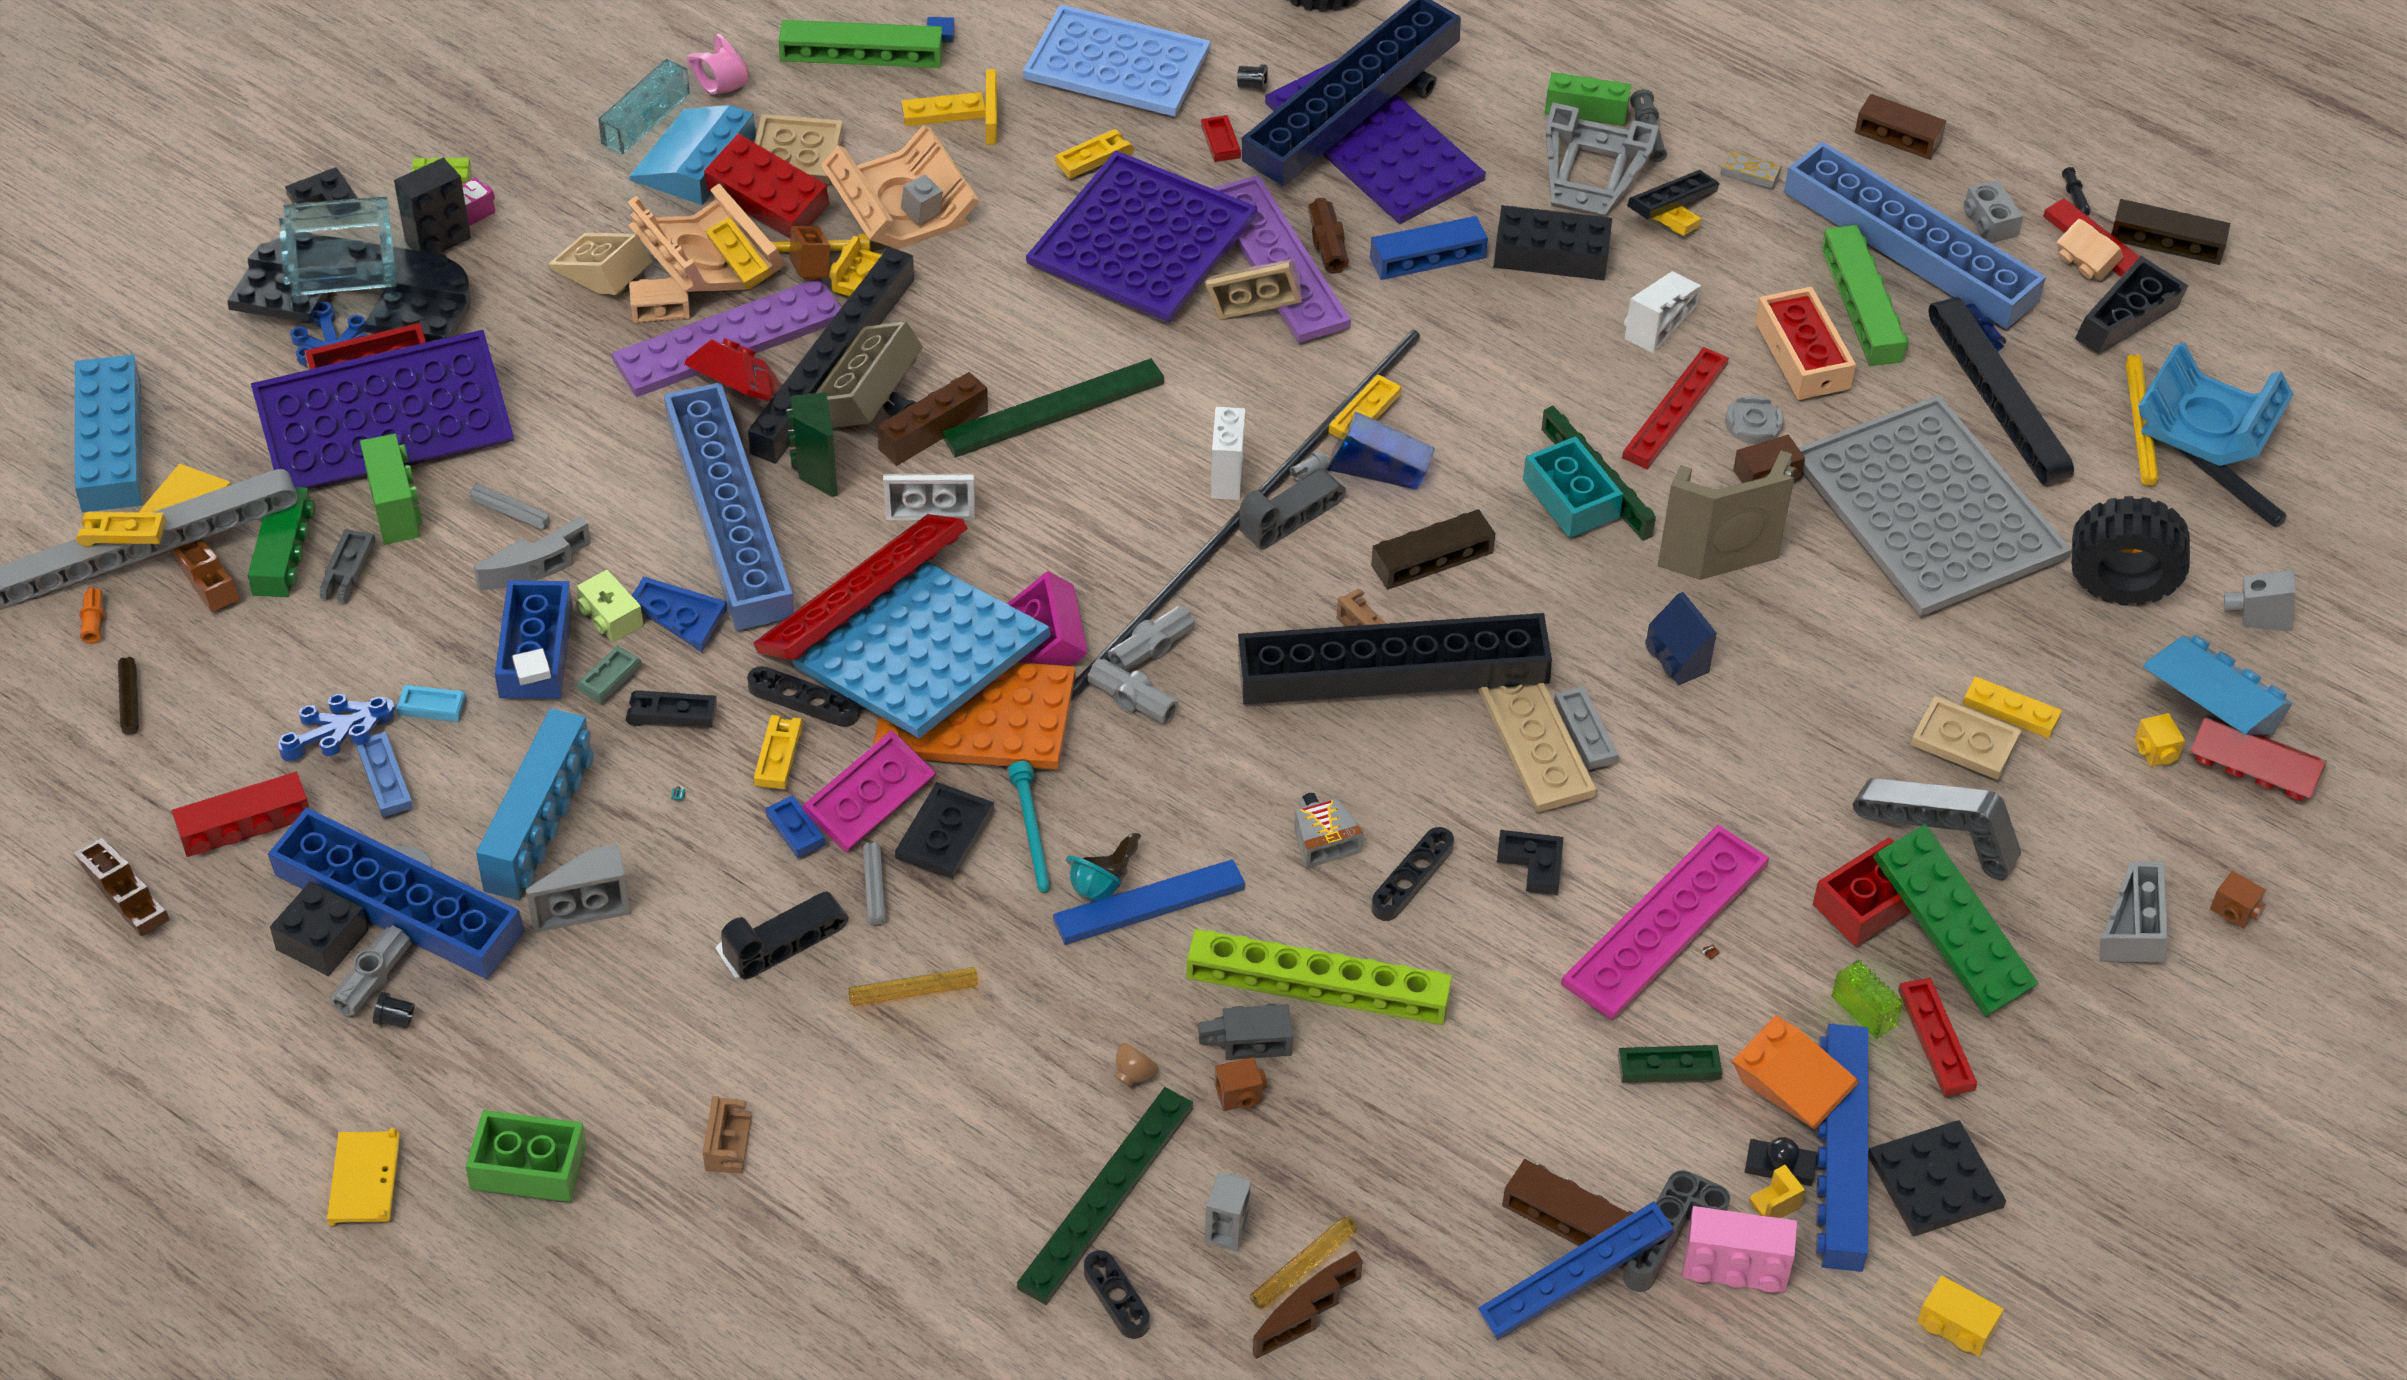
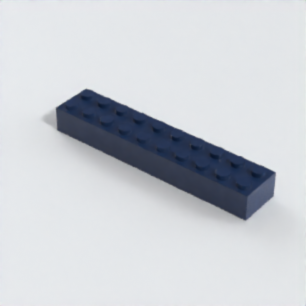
(1350, 90)

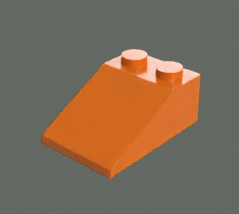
(1793, 1072)

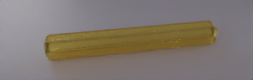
(913, 986)
(1303, 1262)

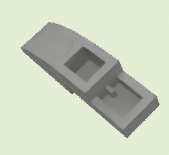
(533, 560)

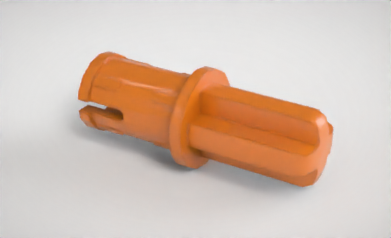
(91, 615)

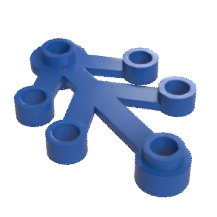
(324, 319)
(375, 712)

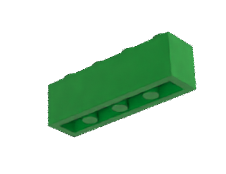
(281, 548)

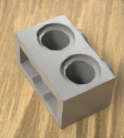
(1993, 211)
(1227, 1211)

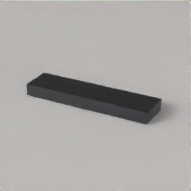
(1673, 194)

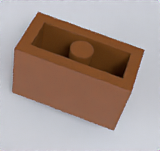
(809, 252)

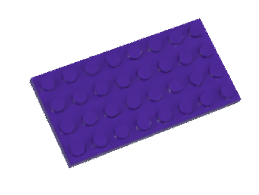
(1396, 156)
(432, 394)

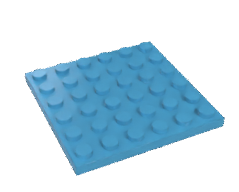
(922, 649)

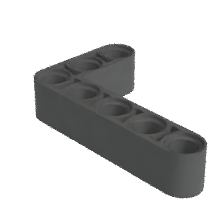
(1946, 807)

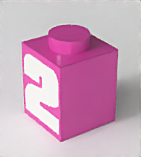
(478, 200)

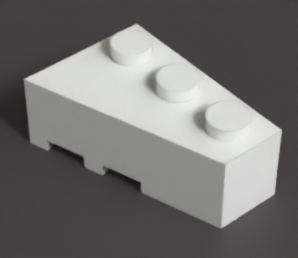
(1660, 310)

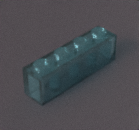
(644, 106)

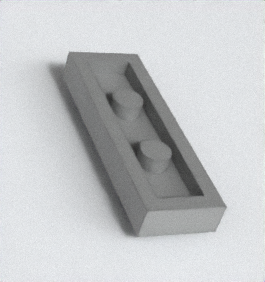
(1586, 728)

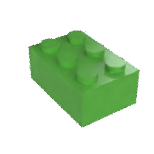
(391, 489)
(526, 1156)

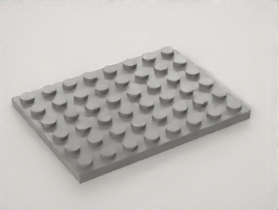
(1931, 505)

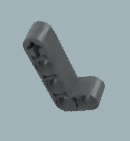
(1274, 519)
(1679, 1207)

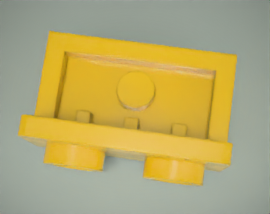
(851, 267)

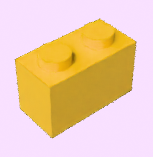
(1960, 1316)

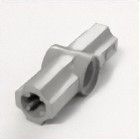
(1152, 639)
(1132, 691)
(370, 971)

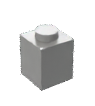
(921, 199)

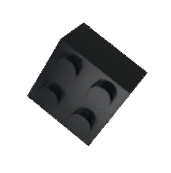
(319, 928)

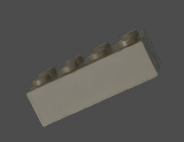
(869, 372)

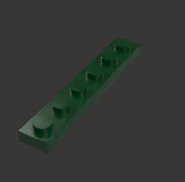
(1633, 511)

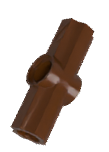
(1328, 235)

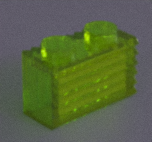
(1867, 998)

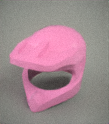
(726, 65)

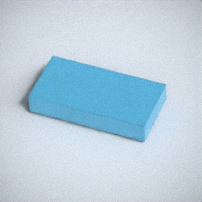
(431, 703)

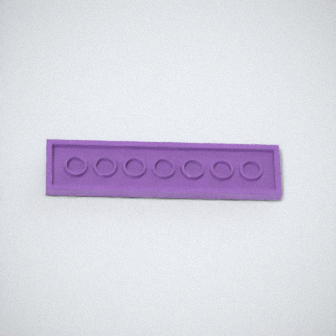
(1273, 239)
(753, 325)

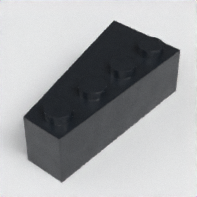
(2130, 305)

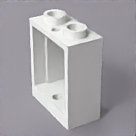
(1227, 453)

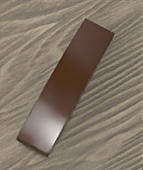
(121, 886)
(1300, 1310)

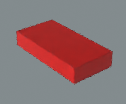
(1220, 138)

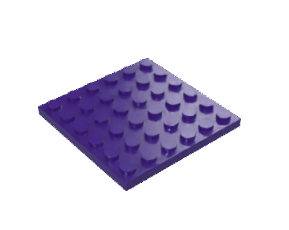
(1142, 236)

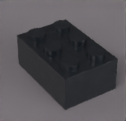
(432, 207)

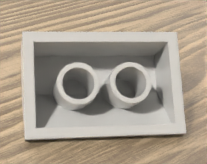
(923, 494)

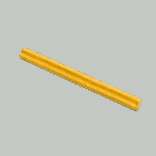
(2144, 443)

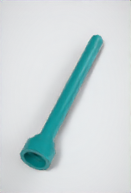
(1021, 776)

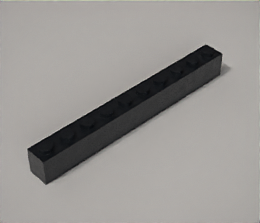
(865, 307)

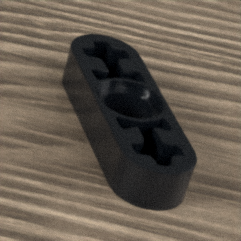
(1116, 1309)

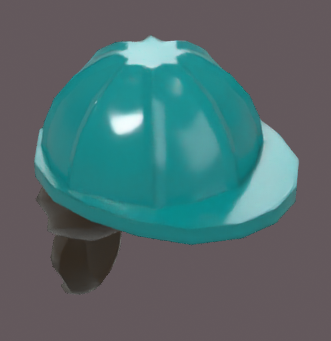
(1101, 876)

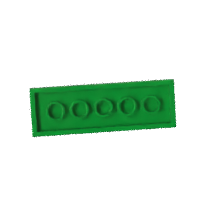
(1955, 920)

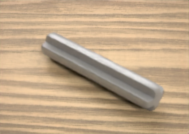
(509, 506)
(874, 883)

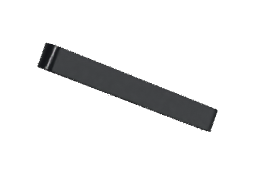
(2001, 391)

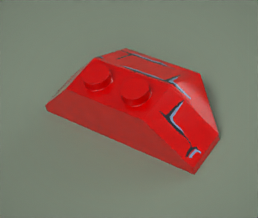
(736, 368)

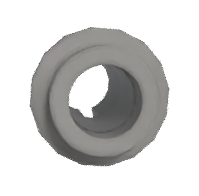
(1309, 466)

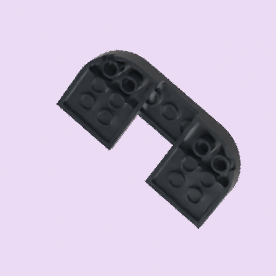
(427, 291)

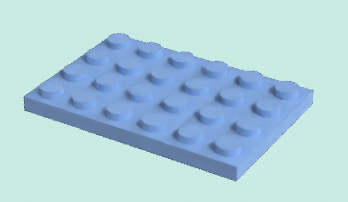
(1117, 60)

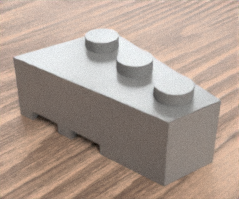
(2139, 917)

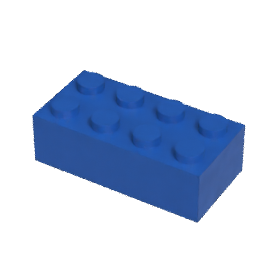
(533, 619)

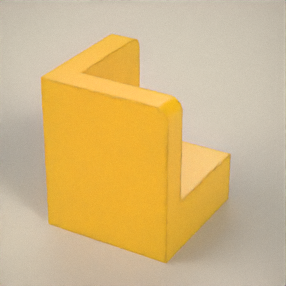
(1780, 1197)

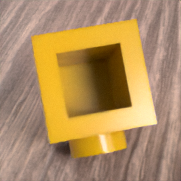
(2159, 740)

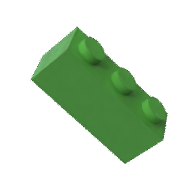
(1596, 98)

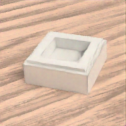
(531, 666)

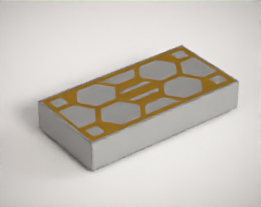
(1751, 169)

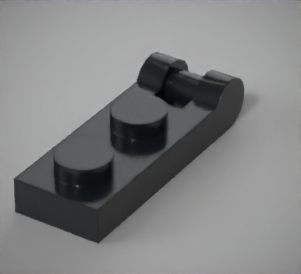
(671, 708)

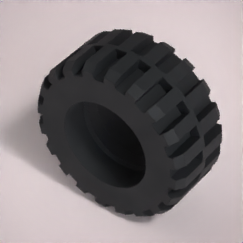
(2130, 525)

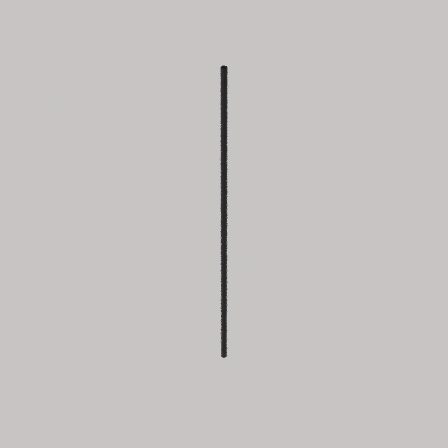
(1233, 523)

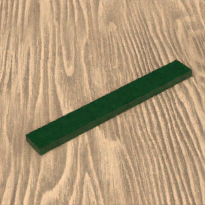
(1053, 407)

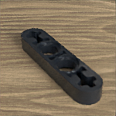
(800, 700)
(1414, 874)

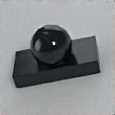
(1768, 1156)

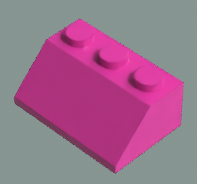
(1055, 605)

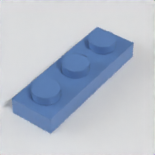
(384, 775)

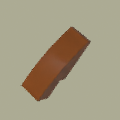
(206, 574)

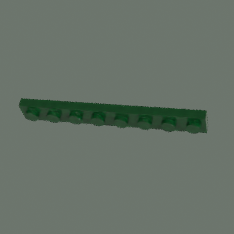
(1104, 1196)

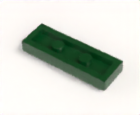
(1669, 1063)

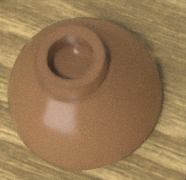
(1134, 1065)

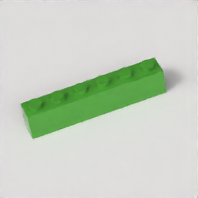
(860, 43)
(1864, 295)

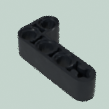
(787, 934)

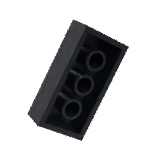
(1552, 242)

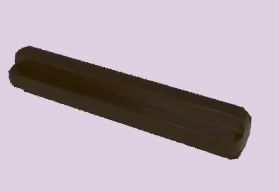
(128, 695)

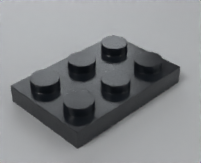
(944, 830)

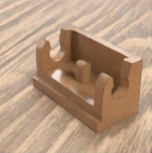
(1357, 612)
(726, 1136)

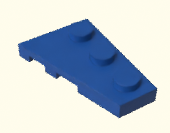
(680, 610)

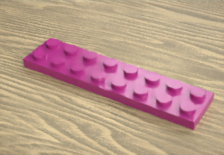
(1664, 922)

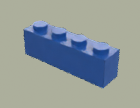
(1428, 247)

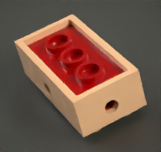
(1805, 343)

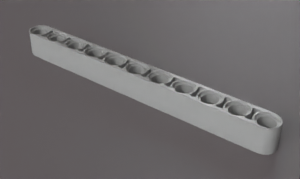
(184, 524)

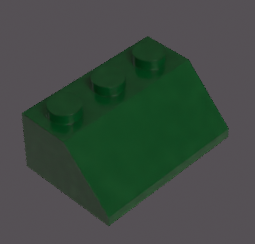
(812, 441)

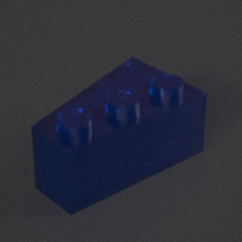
(1380, 453)

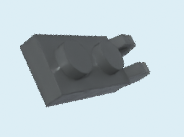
(347, 564)

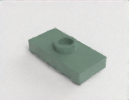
(609, 674)

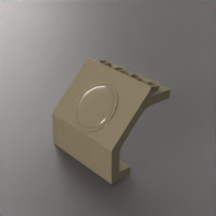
(1725, 527)

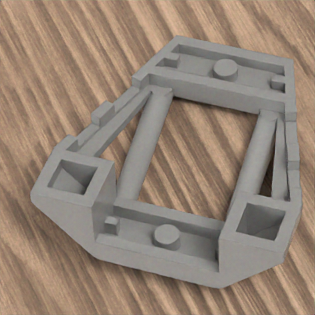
(1598, 138)

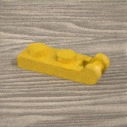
(1092, 153)
(121, 528)
(778, 752)

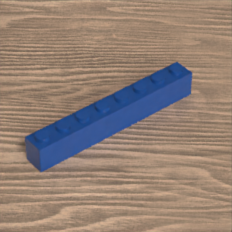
(1845, 1158)

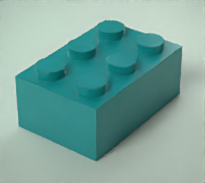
(1572, 487)

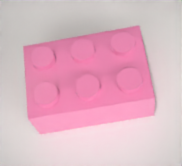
(1739, 1249)

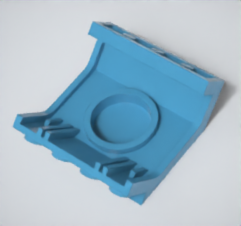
(2209, 415)

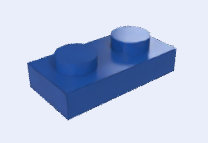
(795, 826)

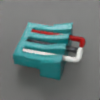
(678, 794)

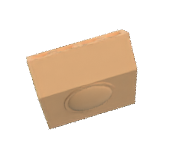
(876, 190)
(688, 253)

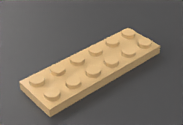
(1538, 745)

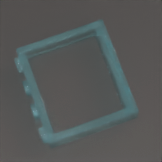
(334, 216)

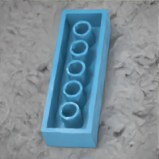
(108, 433)
(534, 804)

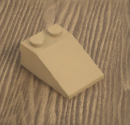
(603, 261)

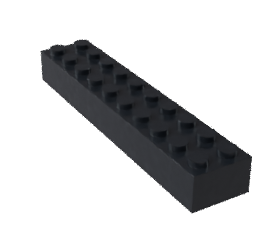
(1394, 658)

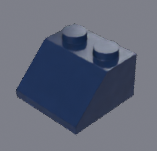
(1681, 640)

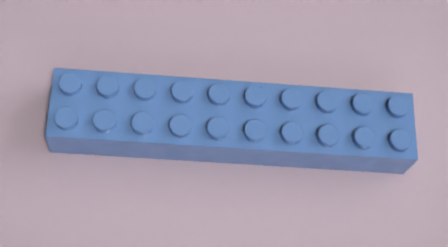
(1915, 234)
(729, 506)

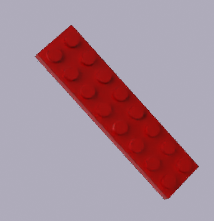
(860, 586)

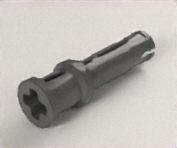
(1659, 152)

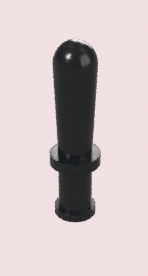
(2074, 188)

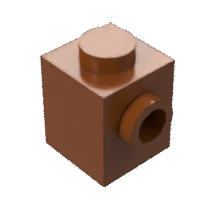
(2238, 900)
(1239, 1084)

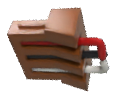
(1710, 951)

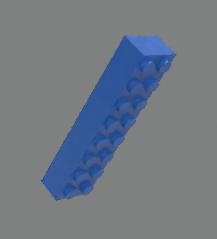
(399, 892)

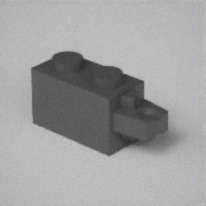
(1250, 1031)

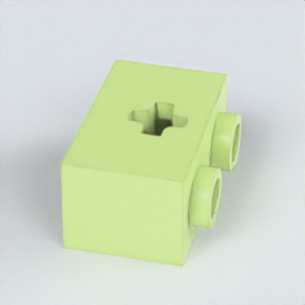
(609, 606)

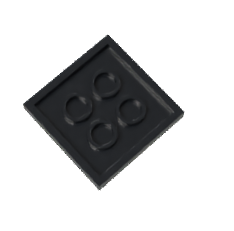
(1936, 1178)

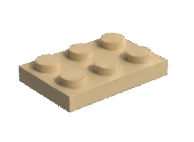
(1966, 737)

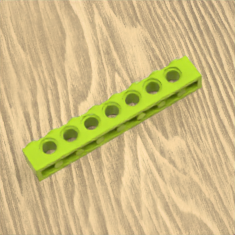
(1343, 982)

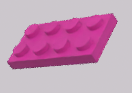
(868, 791)

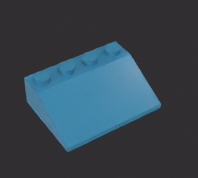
(689, 147)
(2220, 685)

